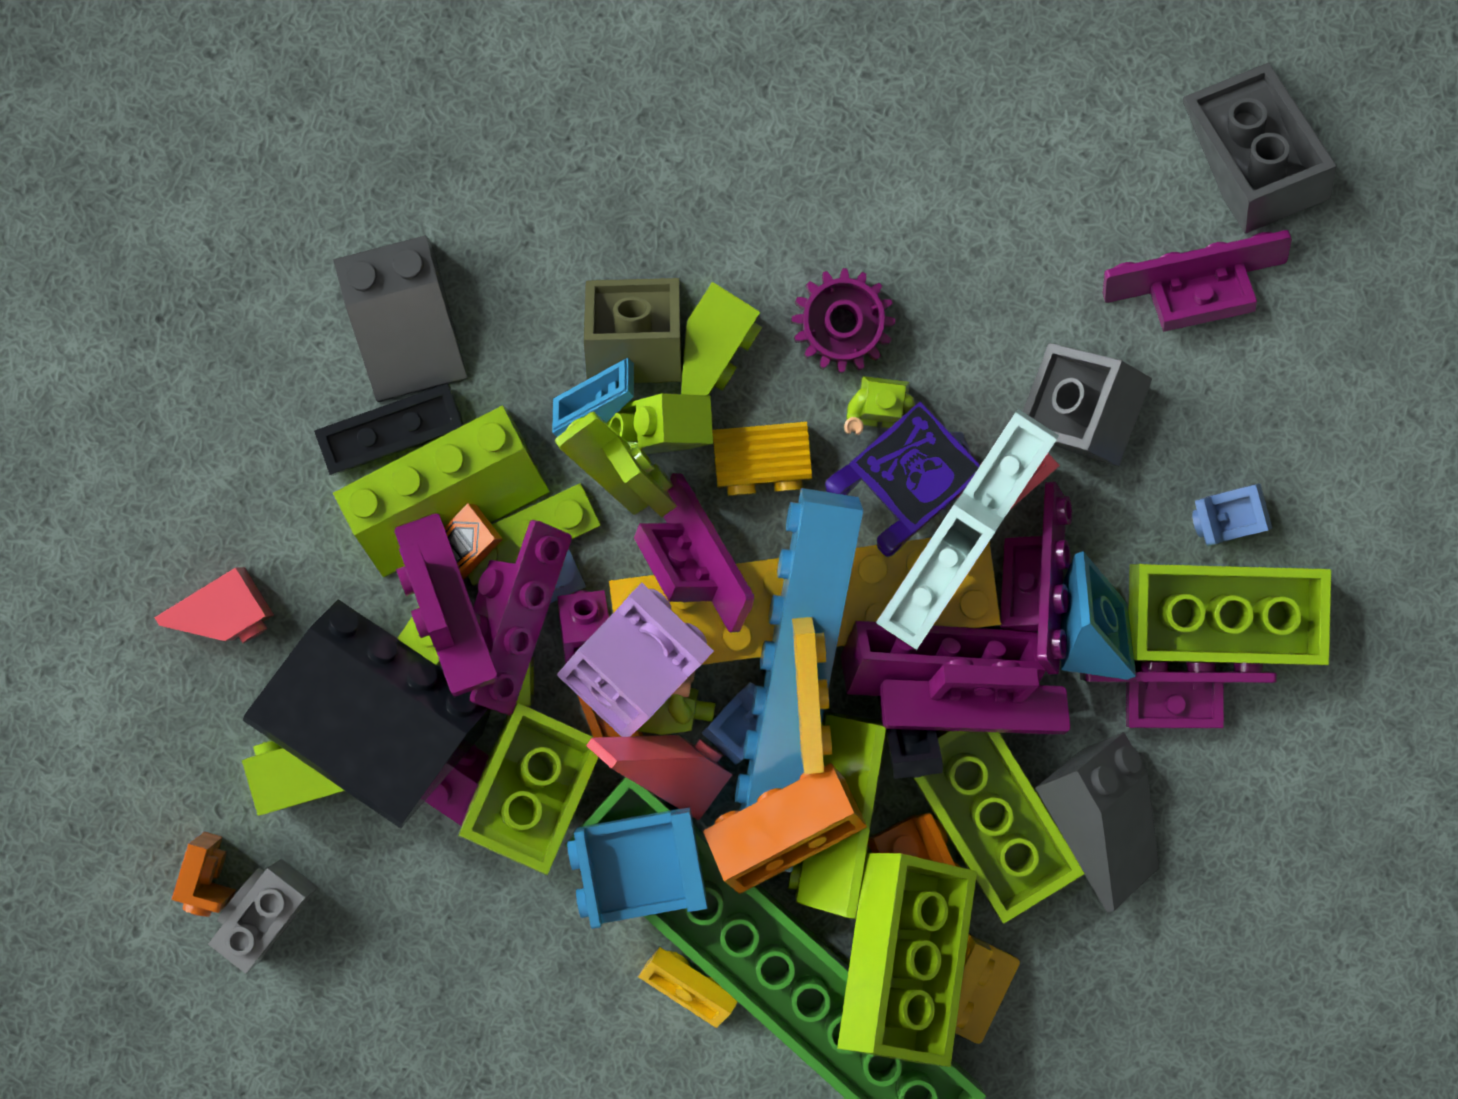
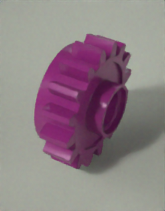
(847, 295)

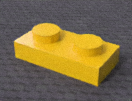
(686, 986)

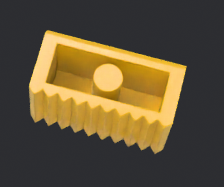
(762, 456)

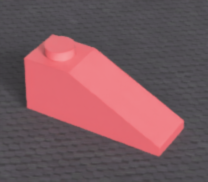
(667, 767)

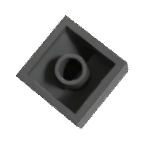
(1087, 401)

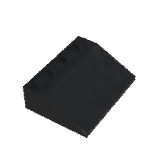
(367, 713)

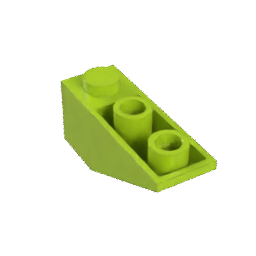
(712, 338)
(665, 422)

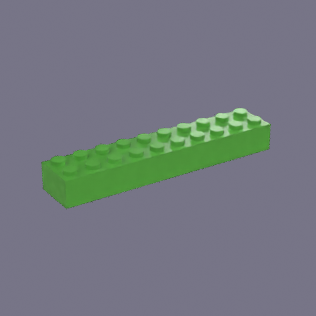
(781, 974)

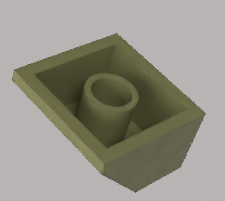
(634, 322)

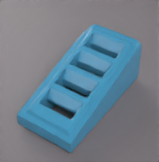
(600, 394)

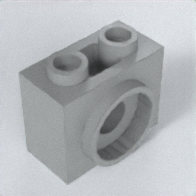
(260, 914)

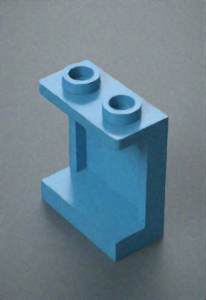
(638, 867)

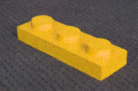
(811, 695)

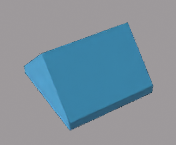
(1096, 624)

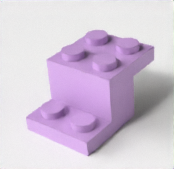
(635, 661)

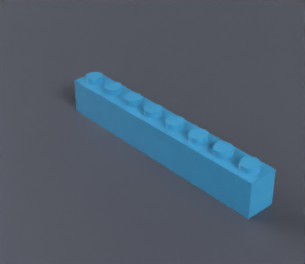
(814, 586)

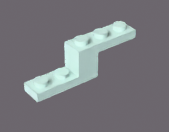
(967, 529)

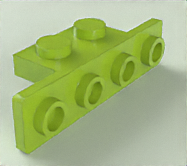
(616, 465)

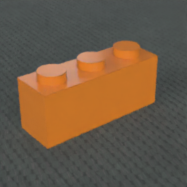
(783, 828)

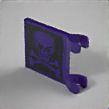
(912, 470)

